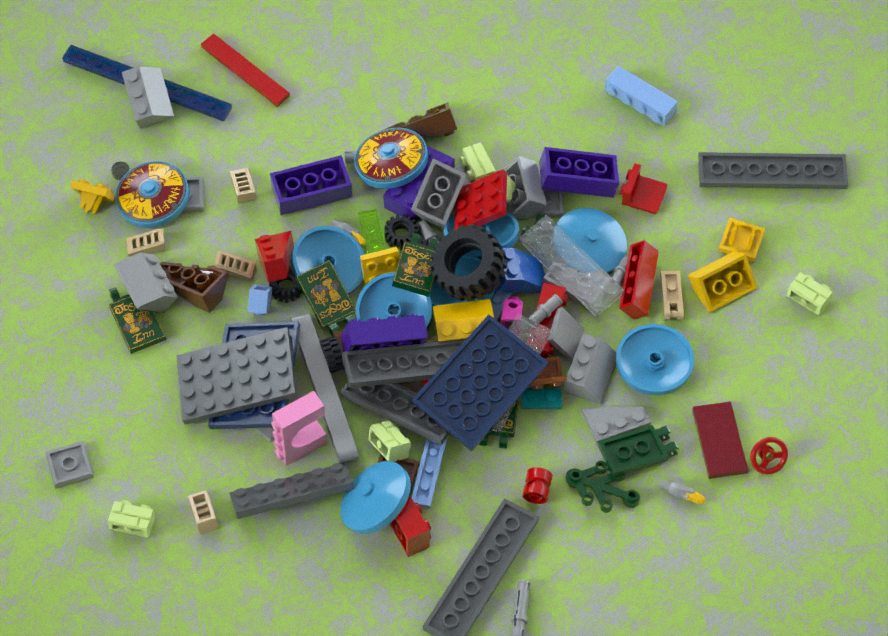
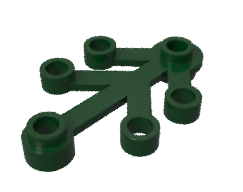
(599, 486)

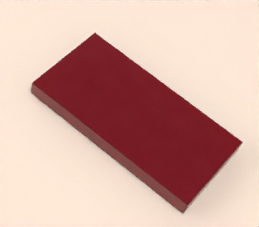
(720, 440)

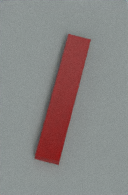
(245, 70)

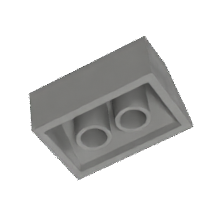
(148, 95)
(438, 193)
(528, 196)
(146, 282)
(590, 369)

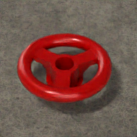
(762, 449)

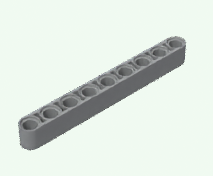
(325, 389)

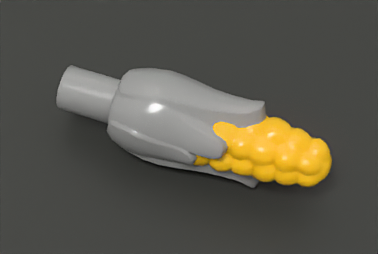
(349, 229)
(682, 491)

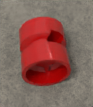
(537, 485)

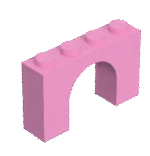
(297, 428)

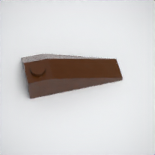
(435, 122)
(197, 285)

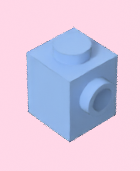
(259, 299)

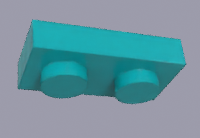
(542, 399)

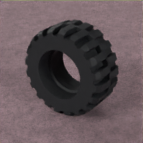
(481, 280)

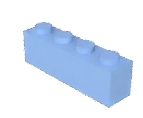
(640, 95)

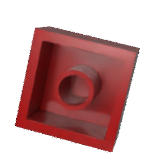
(412, 529)

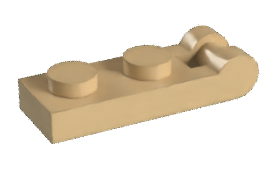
(672, 294)

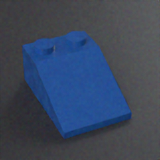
(522, 274)

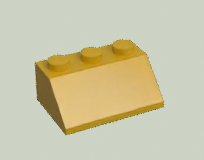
(723, 280)
(460, 319)

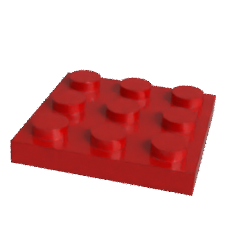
(482, 200)

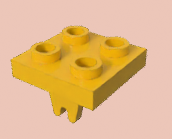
(92, 195)
(742, 238)
(379, 263)

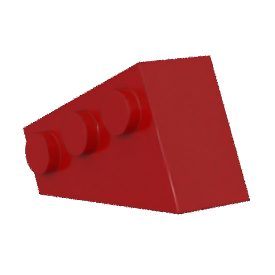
(275, 254)

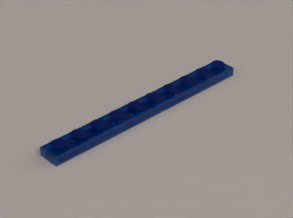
(177, 93)

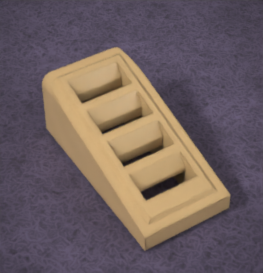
(247, 195)
(147, 248)
(235, 260)
(206, 523)

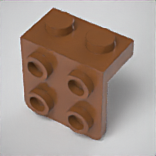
(551, 375)

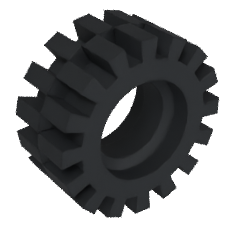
(398, 223)
(286, 293)
(332, 354)

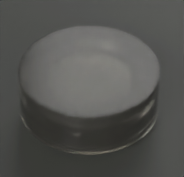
(119, 169)

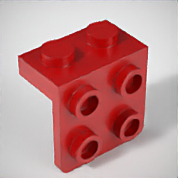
(642, 192)

